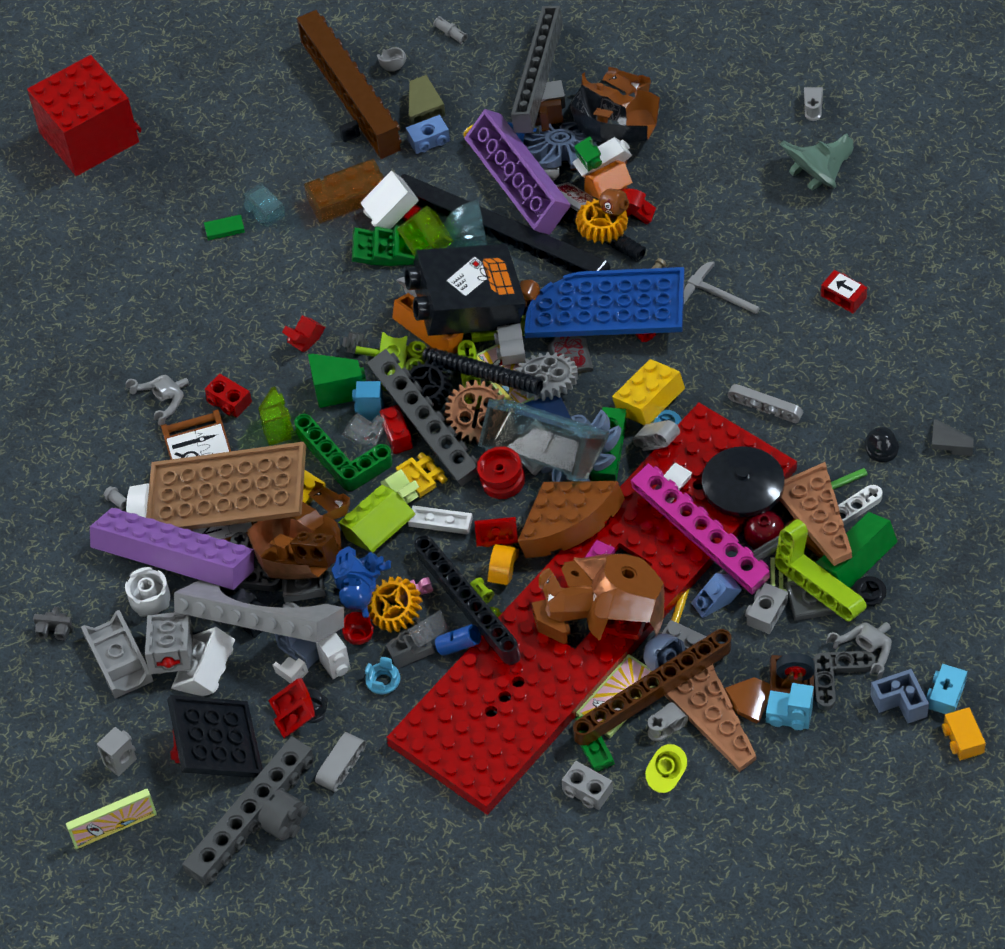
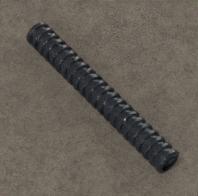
(623, 243)
(484, 370)

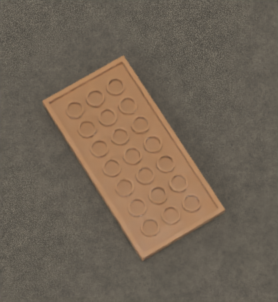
(228, 487)

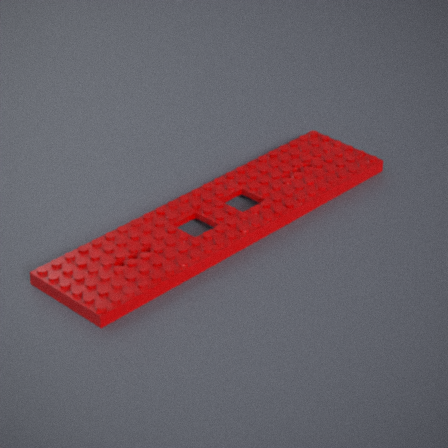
(488, 755)

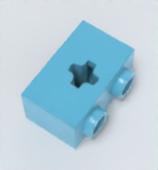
(947, 678)

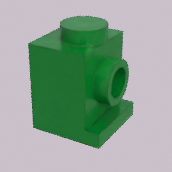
(588, 154)

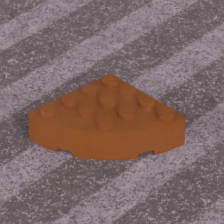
(568, 515)

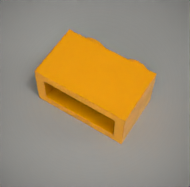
(963, 733)

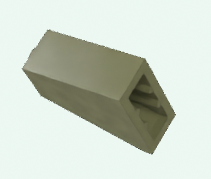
(424, 101)

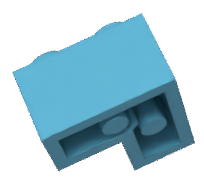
(791, 708)

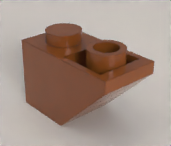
(548, 626)

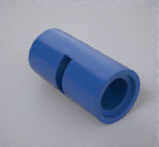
(458, 640)

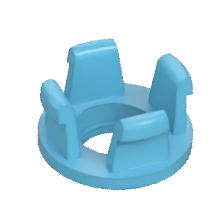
(385, 667)

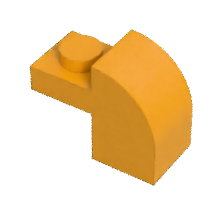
(502, 564)

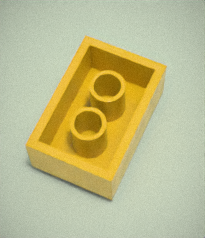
(649, 391)

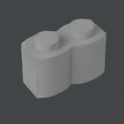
(511, 344)

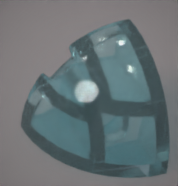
(466, 225)

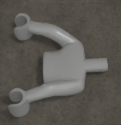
(163, 388)
(869, 639)

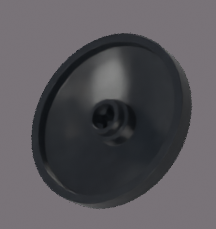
(743, 482)

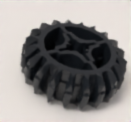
(423, 375)

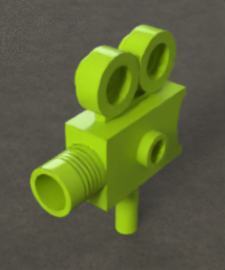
(400, 349)

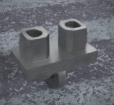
(55, 622)

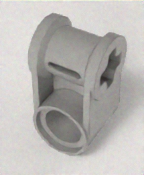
(813, 102)
(666, 722)

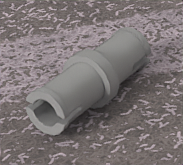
(450, 30)

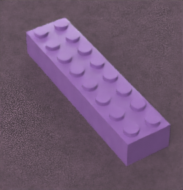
(517, 172)
(172, 548)

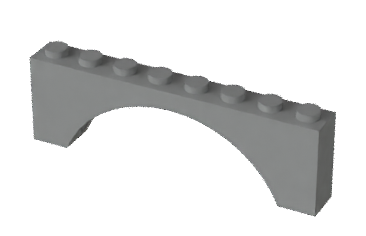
(305, 623)

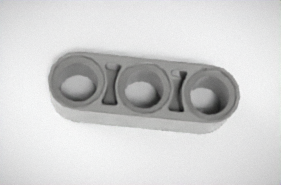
(656, 435)
(340, 761)

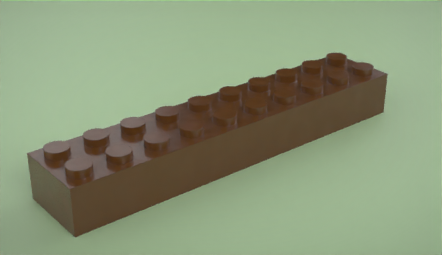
(349, 84)

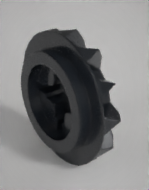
(873, 584)

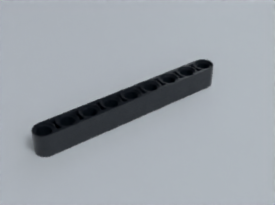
(467, 600)

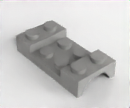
(118, 655)

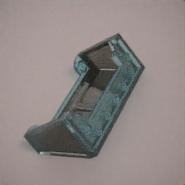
(543, 437)

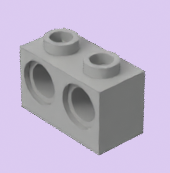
(590, 782)

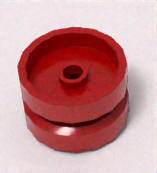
(501, 472)

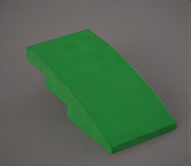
(380, 247)

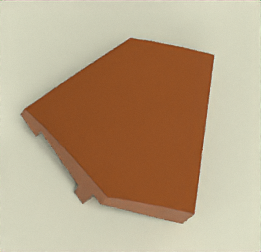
(749, 698)

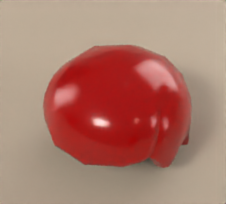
(357, 629)

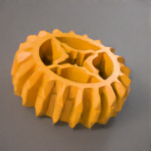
(601, 224)
(398, 590)

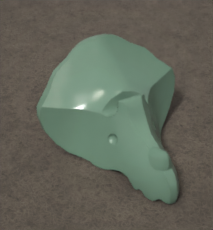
(820, 160)

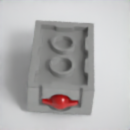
(168, 643)

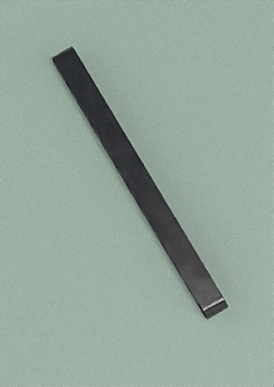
(510, 231)

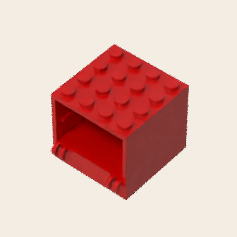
(83, 115)

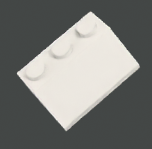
(208, 663)

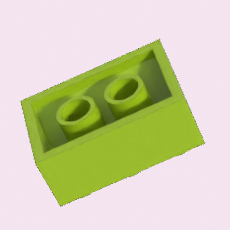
(376, 519)

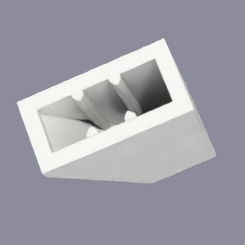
(610, 152)

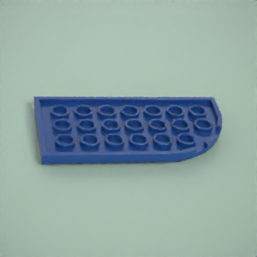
(609, 304)

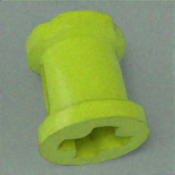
(482, 590)

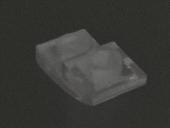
(428, 629)

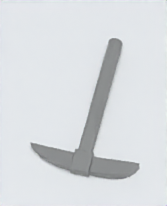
(696, 281)

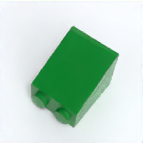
(334, 378)

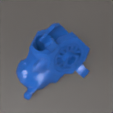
(359, 578)

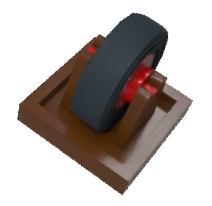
(791, 669)

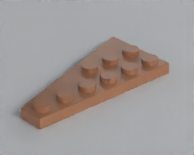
(813, 501)
(713, 715)

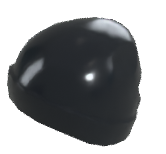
(881, 444)

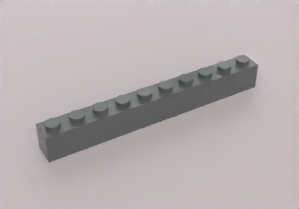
(537, 69)

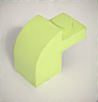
(402, 486)

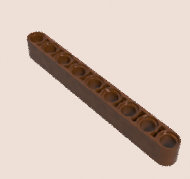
(649, 695)

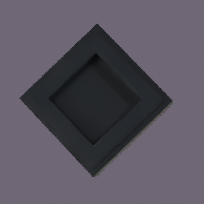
(349, 131)

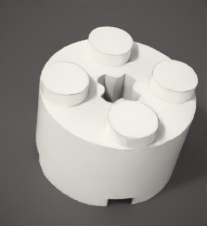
(147, 591)

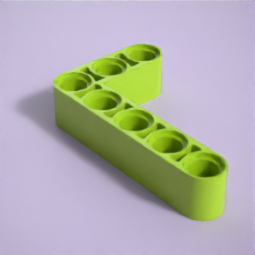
(811, 577)

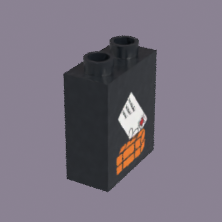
(465, 289)

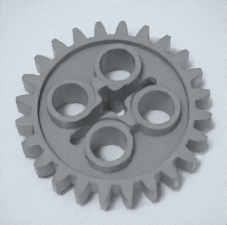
(557, 374)

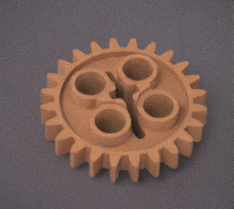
(459, 408)

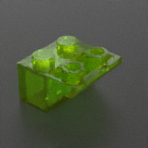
(425, 231)
(275, 418)

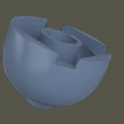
(661, 650)

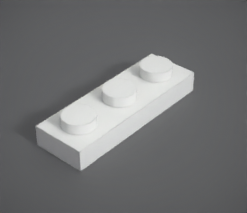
(441, 520)

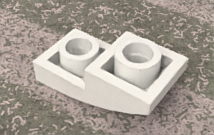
(678, 475)
(138, 499)

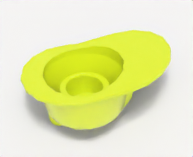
(666, 768)

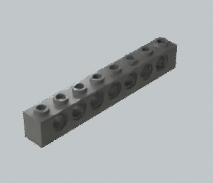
(380, 366)
(205, 872)

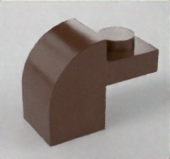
(549, 113)

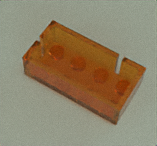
(342, 190)

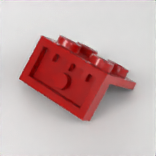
(496, 531)

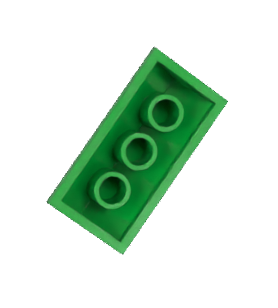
(868, 542)

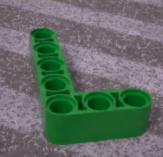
(347, 473)

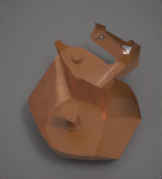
(273, 537)
(605, 589)

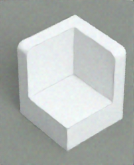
(291, 669)

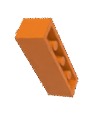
(404, 315)

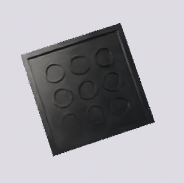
(214, 736)

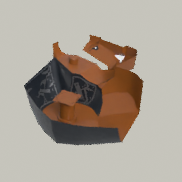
(597, 104)

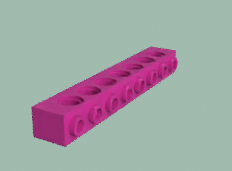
(751, 579)

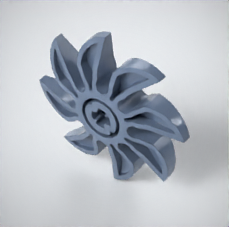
(555, 145)
(604, 460)

